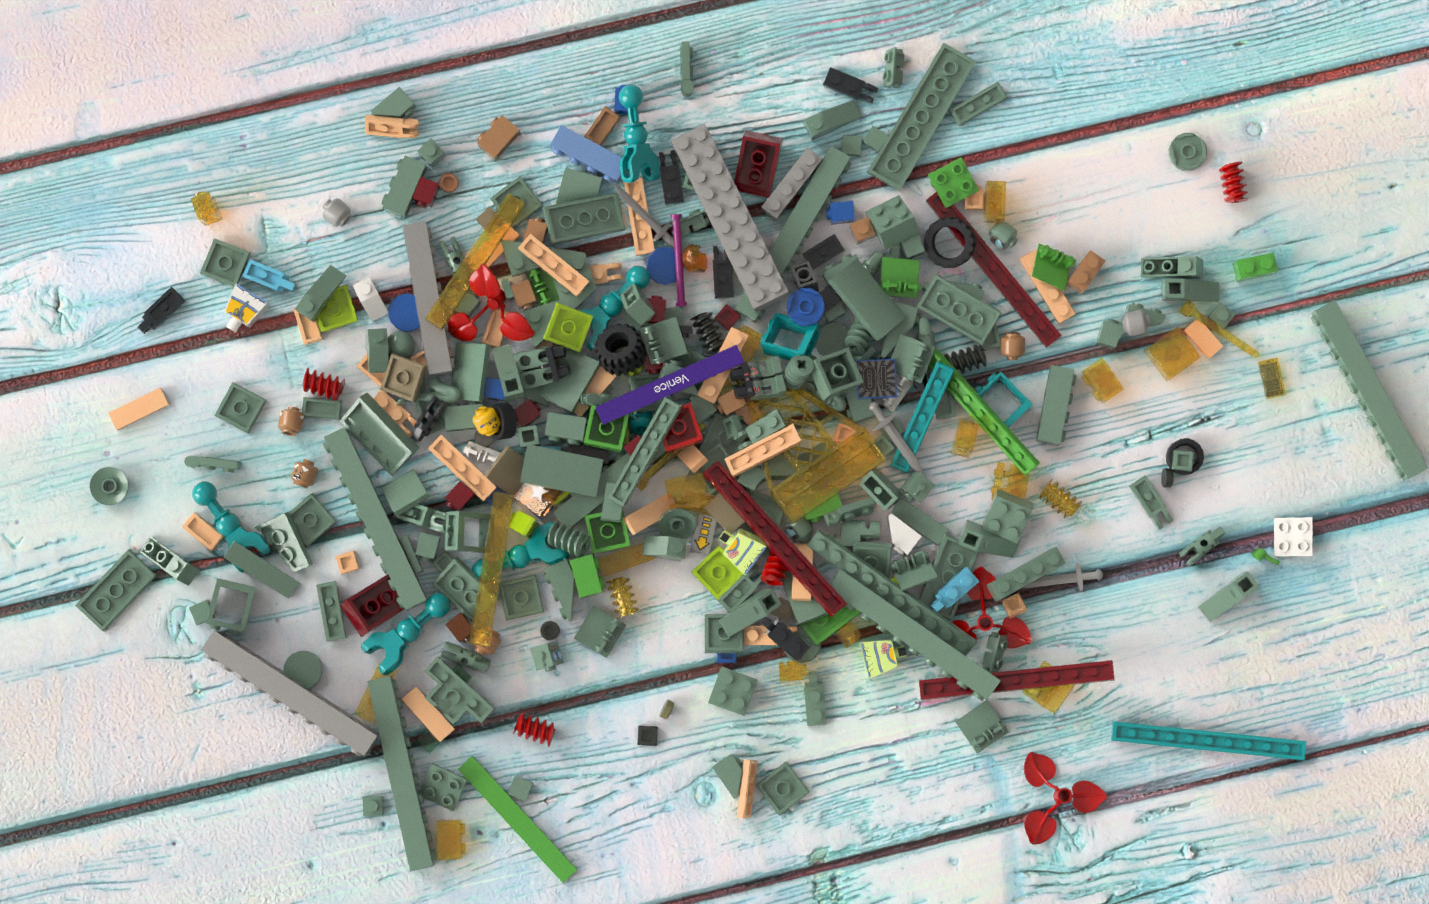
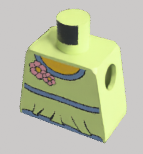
(742, 548)
(880, 656)

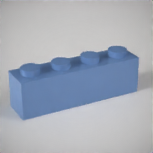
(587, 153)

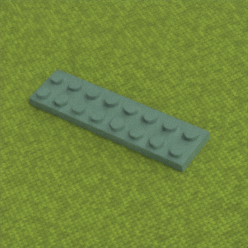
(921, 117)

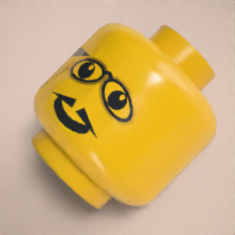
(486, 421)

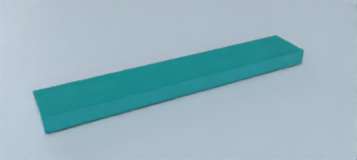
(924, 413)

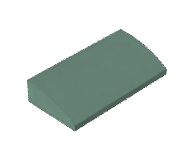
(866, 299)
(379, 433)

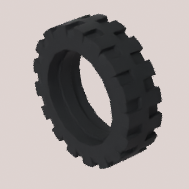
(930, 247)

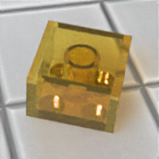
(1172, 354)

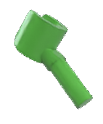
(1259, 554)

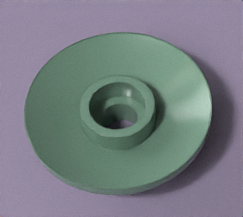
(99, 486)
(682, 529)

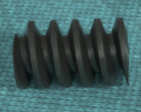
(708, 331)
(967, 359)

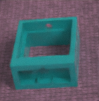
(780, 321)
(1026, 404)

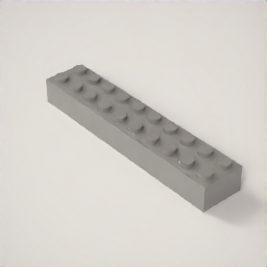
(730, 218)
(306, 702)

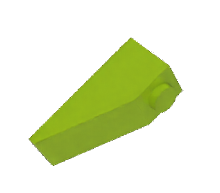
(523, 524)

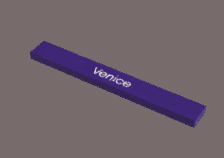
(669, 384)

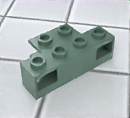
(454, 695)

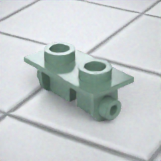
(893, 59)
(695, 219)
(998, 644)

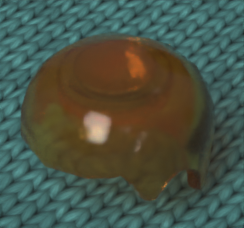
(693, 259)

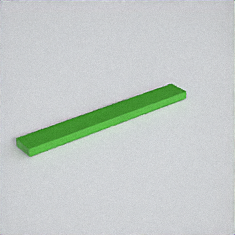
(987, 418)
(517, 819)

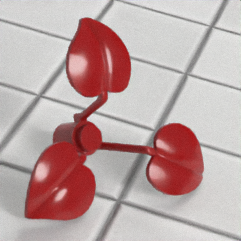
(485, 283)
(1014, 627)
(1085, 796)

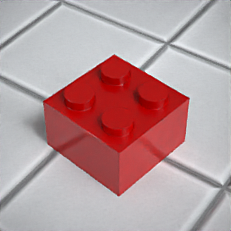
(684, 431)

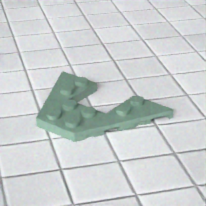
(540, 316)

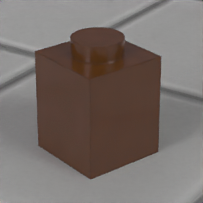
(460, 628)

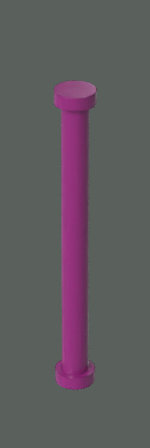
(678, 260)

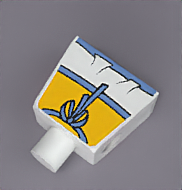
(244, 308)

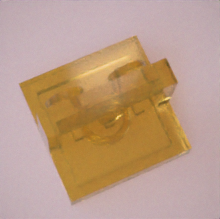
(1051, 697)

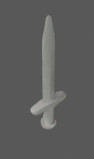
(661, 231)
(885, 422)
(1067, 578)

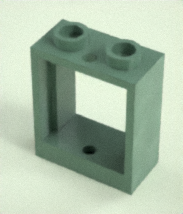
(455, 521)
(234, 629)

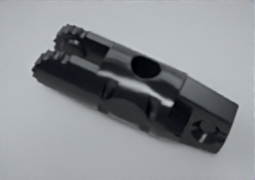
(428, 419)

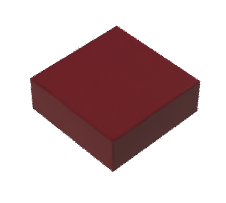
(727, 317)

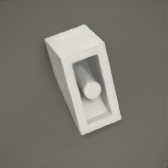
(370, 299)
(901, 535)

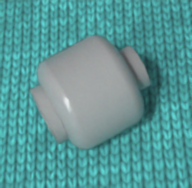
(336, 212)
(1135, 323)

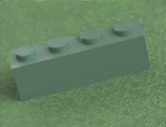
(1055, 405)
(1025, 574)

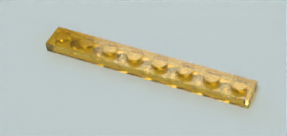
(478, 254)
(491, 569)

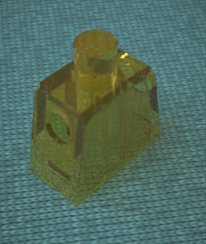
(964, 438)

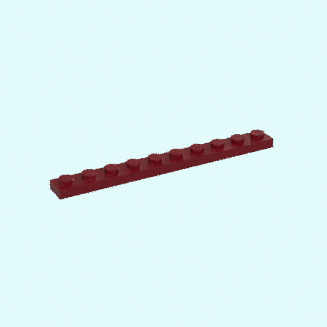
(1000, 277)
(774, 538)
(1025, 679)

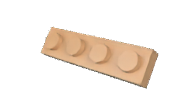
(640, 229)
(553, 265)
(1051, 295)
(712, 386)
(763, 450)
(462, 467)

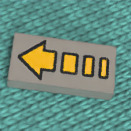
(703, 534)

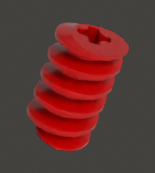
(1233, 183)
(323, 385)
(773, 571)
(534, 728)

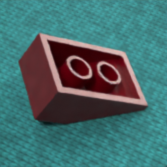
(757, 163)
(372, 606)

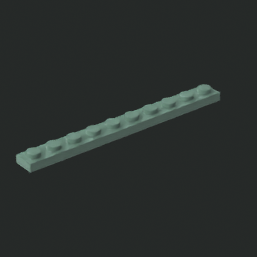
(891, 592)

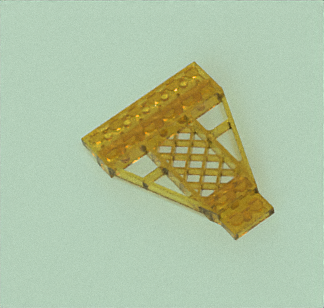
(829, 472)

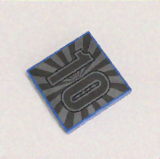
(878, 379)

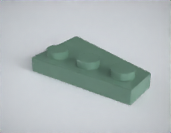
(286, 539)

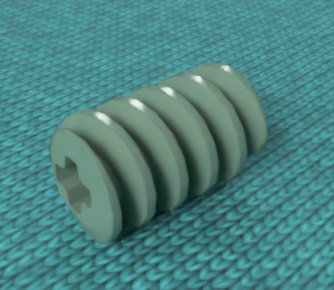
(857, 338)
(797, 371)
(568, 540)

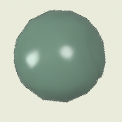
(401, 344)

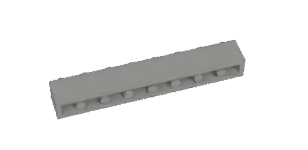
(426, 294)

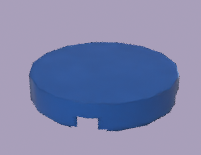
(662, 265)
(805, 307)
(404, 313)

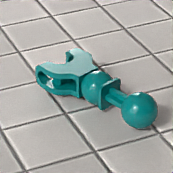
(637, 154)
(612, 304)
(226, 522)
(535, 550)
(407, 632)

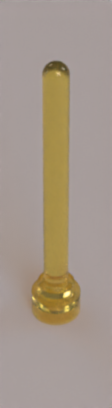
(1189, 309)
(661, 463)

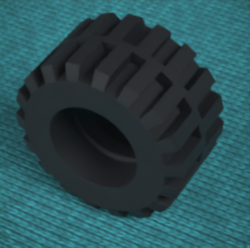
(615, 338)

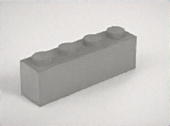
(791, 184)

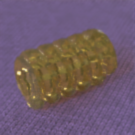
(1059, 499)
(623, 597)

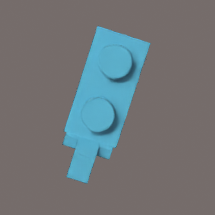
(268, 277)
(954, 589)

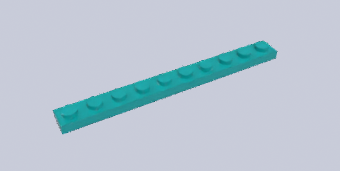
(1208, 740)

